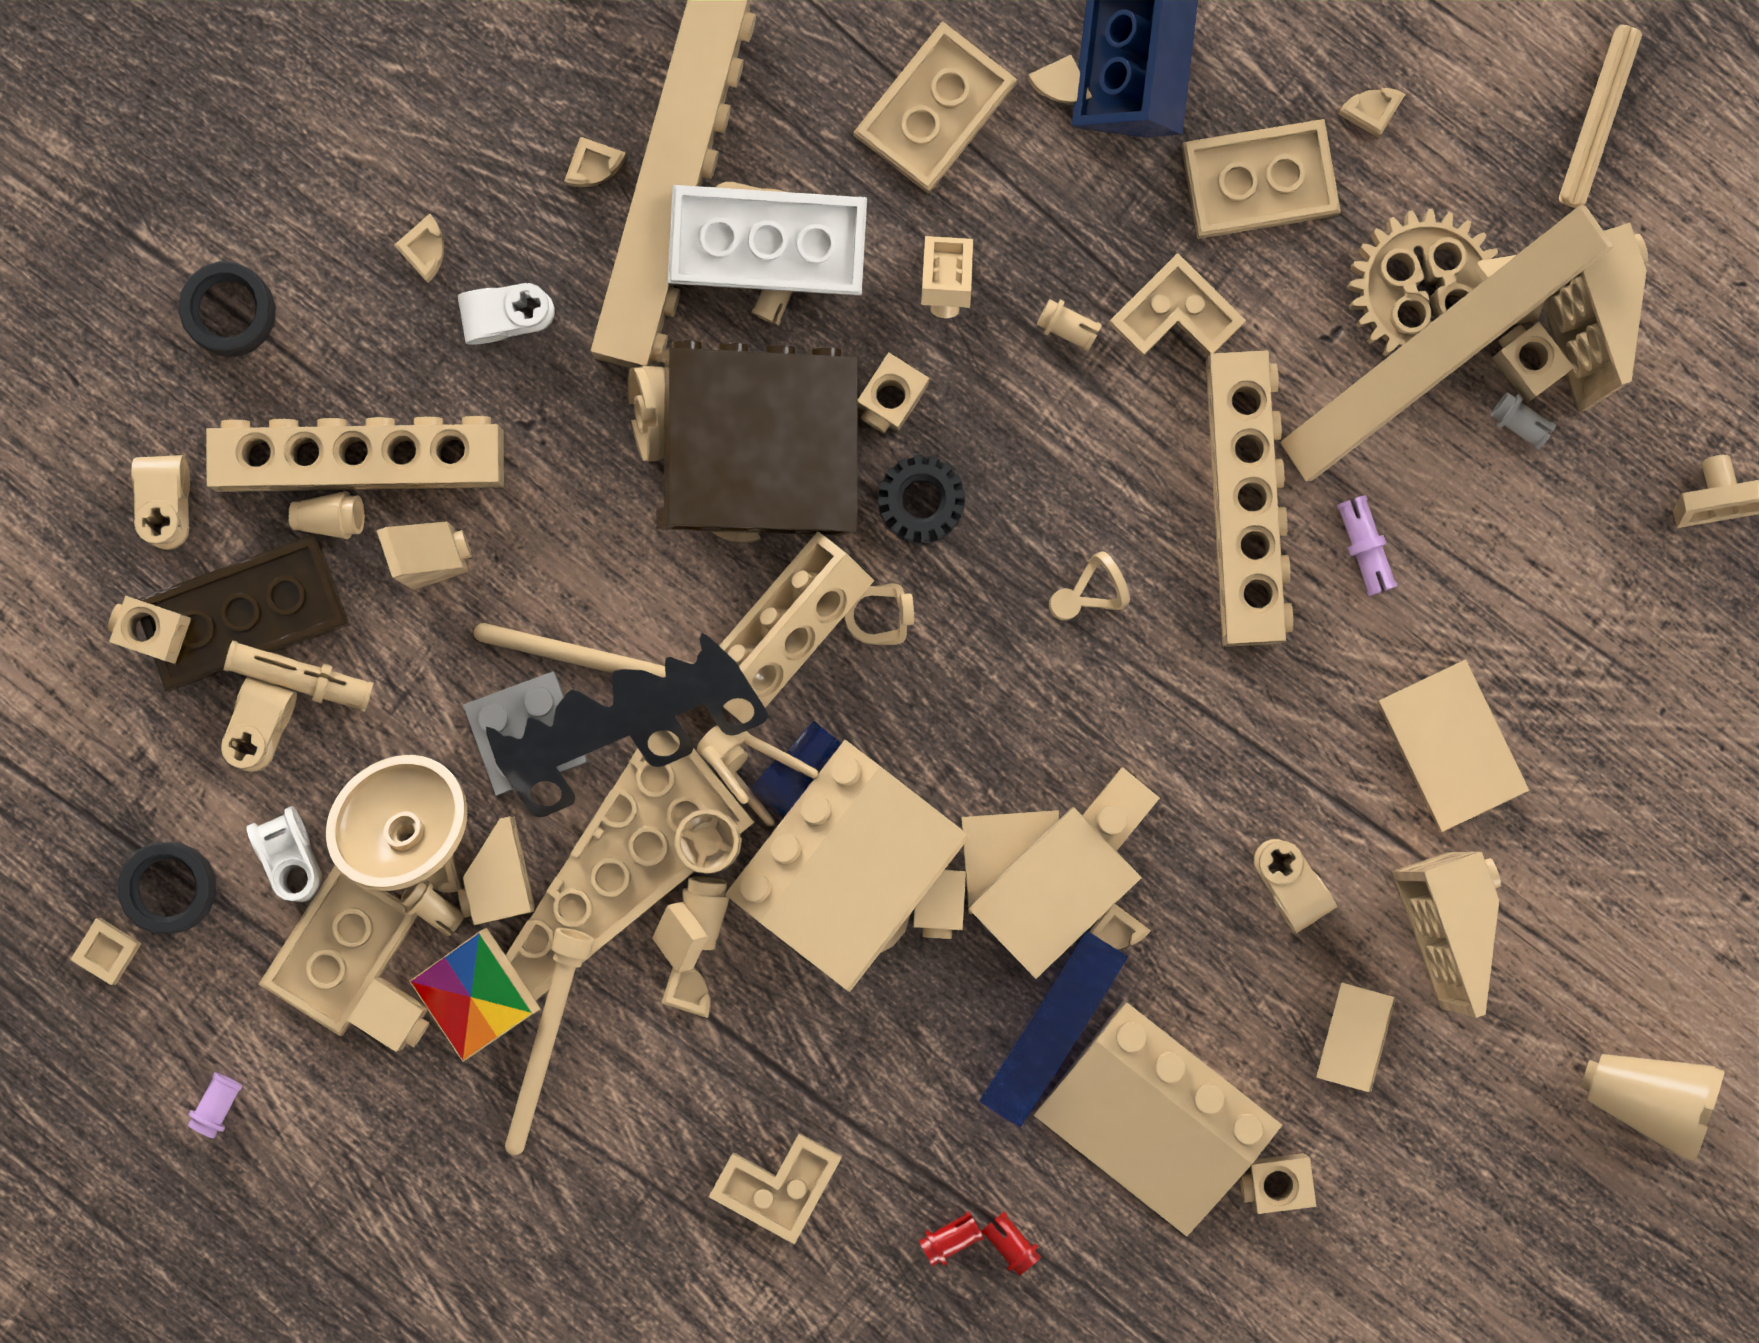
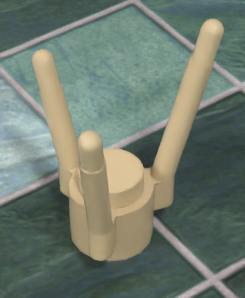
(728, 755)

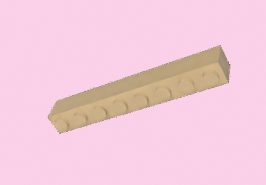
(676, 154)

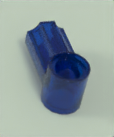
(782, 785)

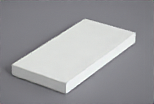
(767, 240)

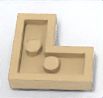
(1179, 298)
(783, 1200)

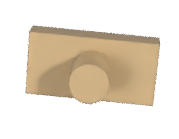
(947, 275)
(1721, 500)
(1120, 808)

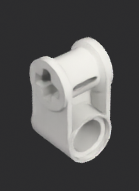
(496, 315)
(285, 853)

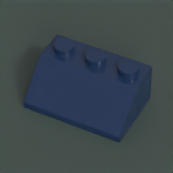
(1135, 66)

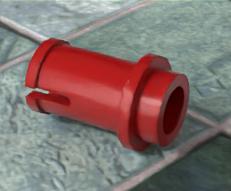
(950, 1239)
(1014, 1246)

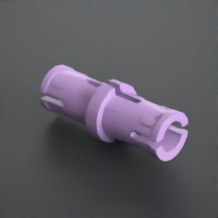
(1367, 545)

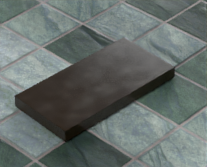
(258, 602)

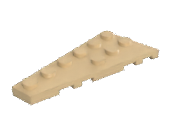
(623, 857)

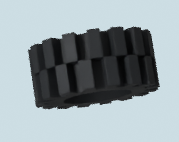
(921, 470)

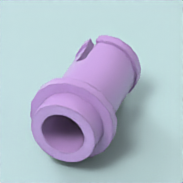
(214, 1105)

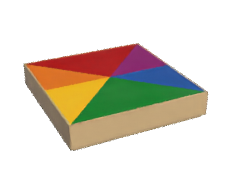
(474, 994)

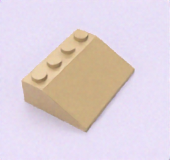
(1599, 318)
(847, 865)
(1454, 923)
(1157, 1118)

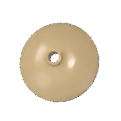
(386, 806)

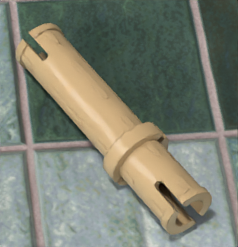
(299, 676)

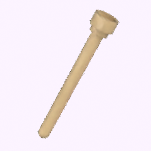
(561, 650)
(570, 950)

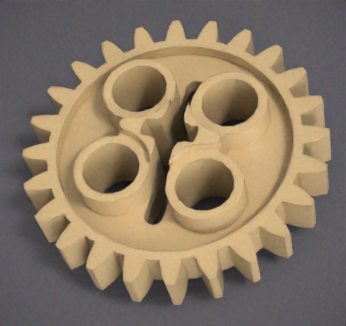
(1383, 295)

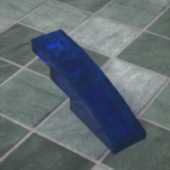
(1053, 1029)

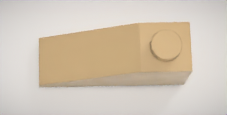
(424, 553)

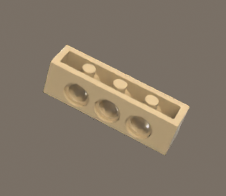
(793, 619)

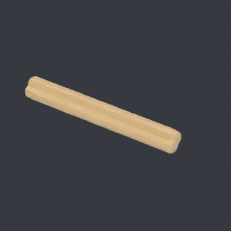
(1600, 116)

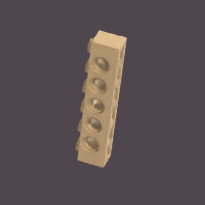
(1255, 375)
(231, 444)

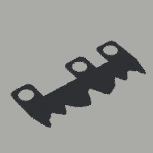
(639, 708)

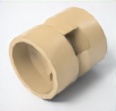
(708, 841)

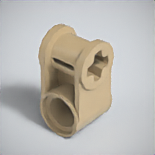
(161, 490)
(257, 718)
(1296, 891)

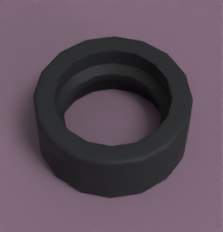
(190, 305)
(129, 888)

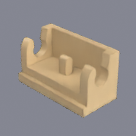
(1356, 1037)

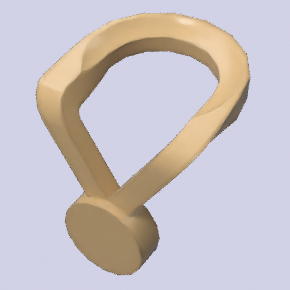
(1067, 603)
(906, 616)

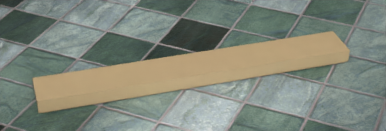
(1447, 342)

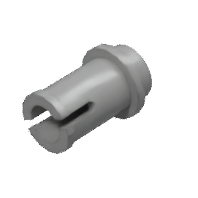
(1522, 420)

